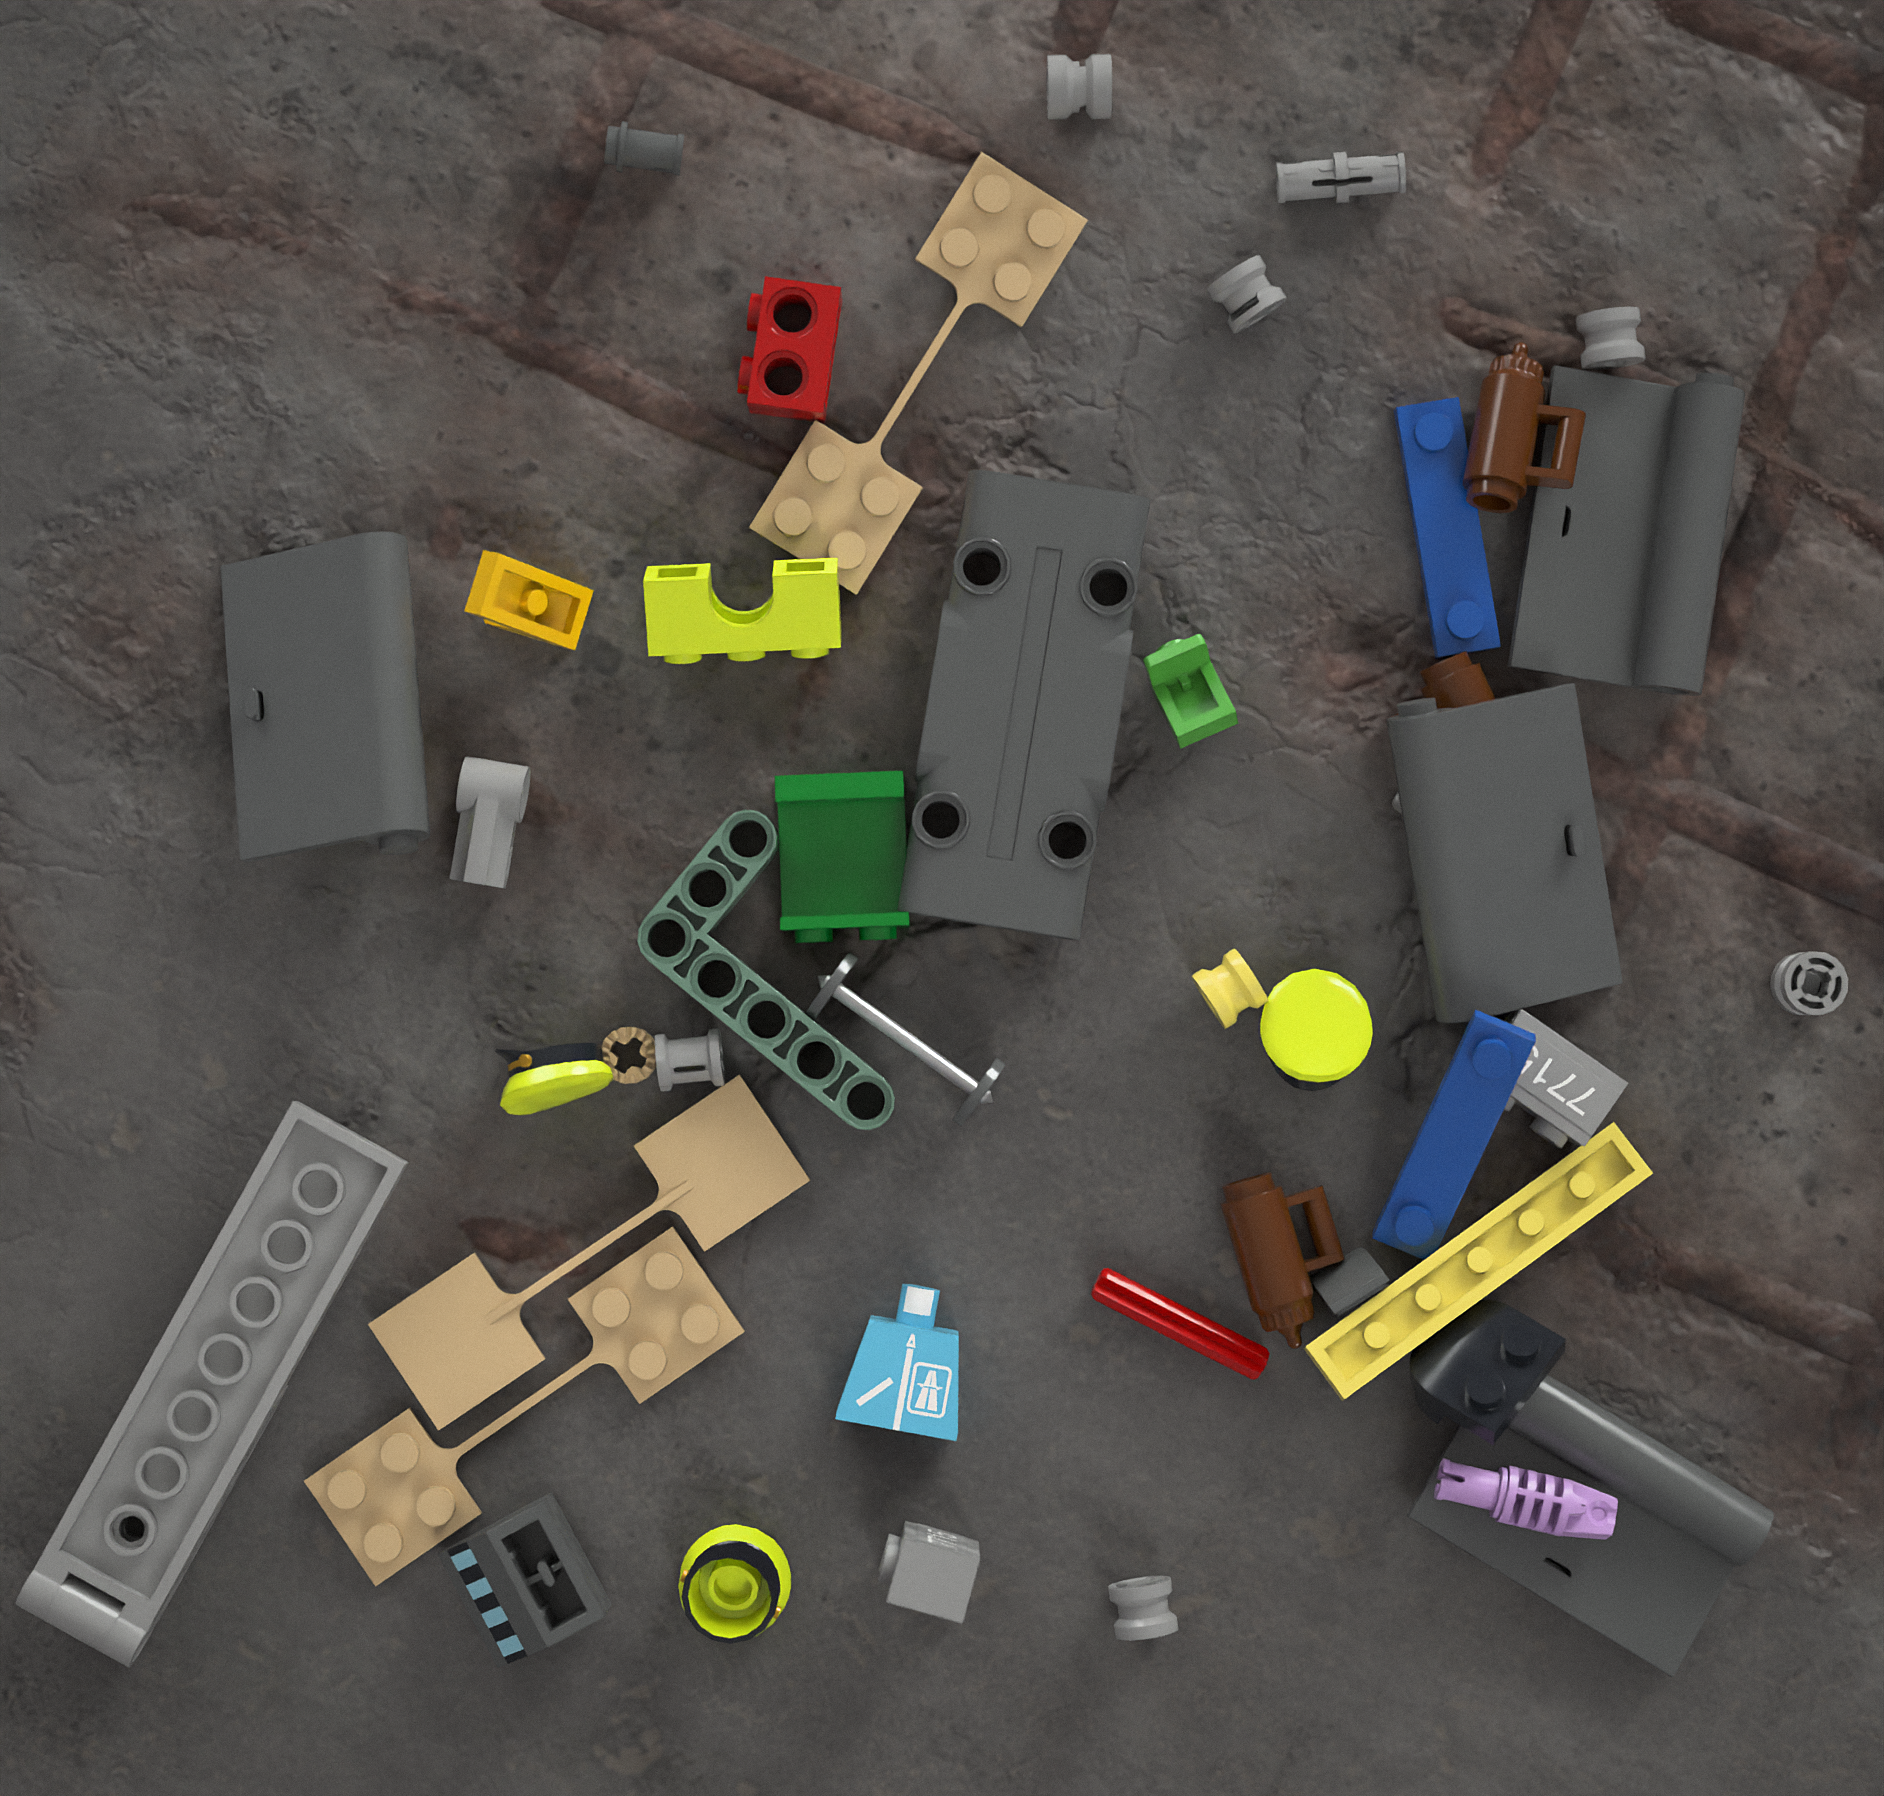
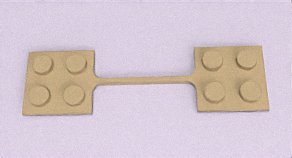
(997, 250)
(466, 1335)
(402, 1490)

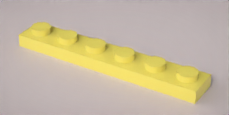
(1477, 1261)

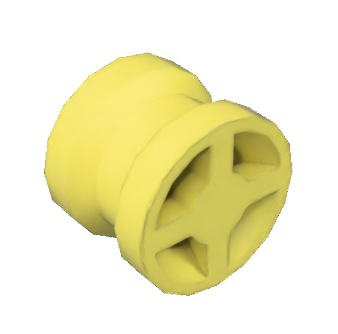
(1229, 988)

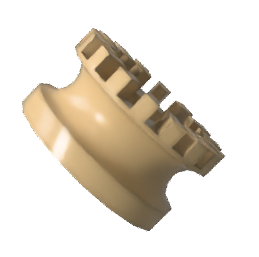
(625, 1035)

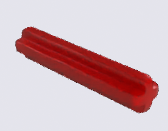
(1180, 1323)

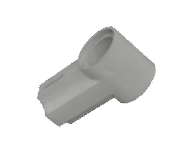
(490, 805)

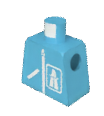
(906, 1371)

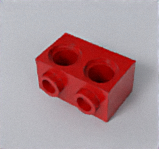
(807, 350)

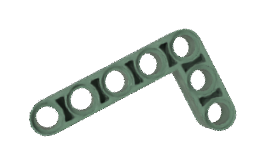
(749, 986)

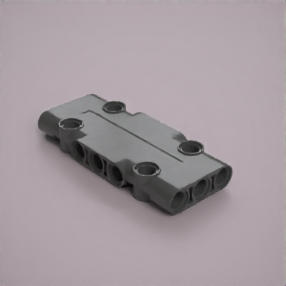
(1024, 704)

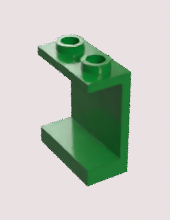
(841, 854)

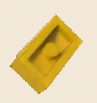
(528, 600)

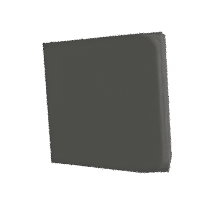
(1349, 1282)

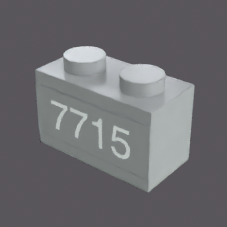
(1562, 1086)
(930, 1570)

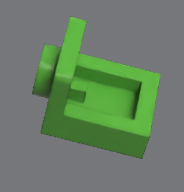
(1189, 690)

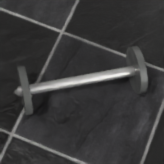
(833, 987)

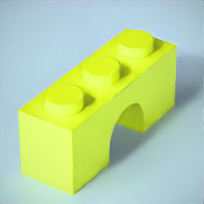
(691, 621)

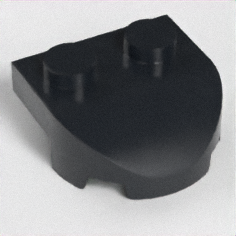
(1483, 1367)

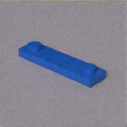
(1446, 528)
(1453, 1135)

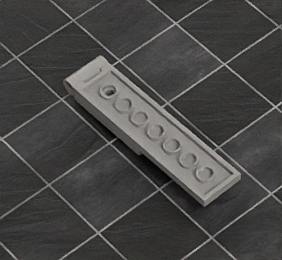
(212, 1384)

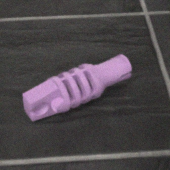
(1530, 1499)

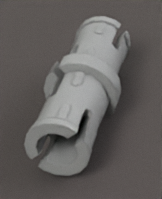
(1340, 177)

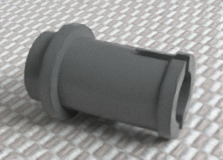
(643, 149)

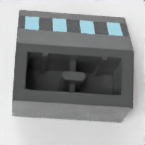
(526, 1581)

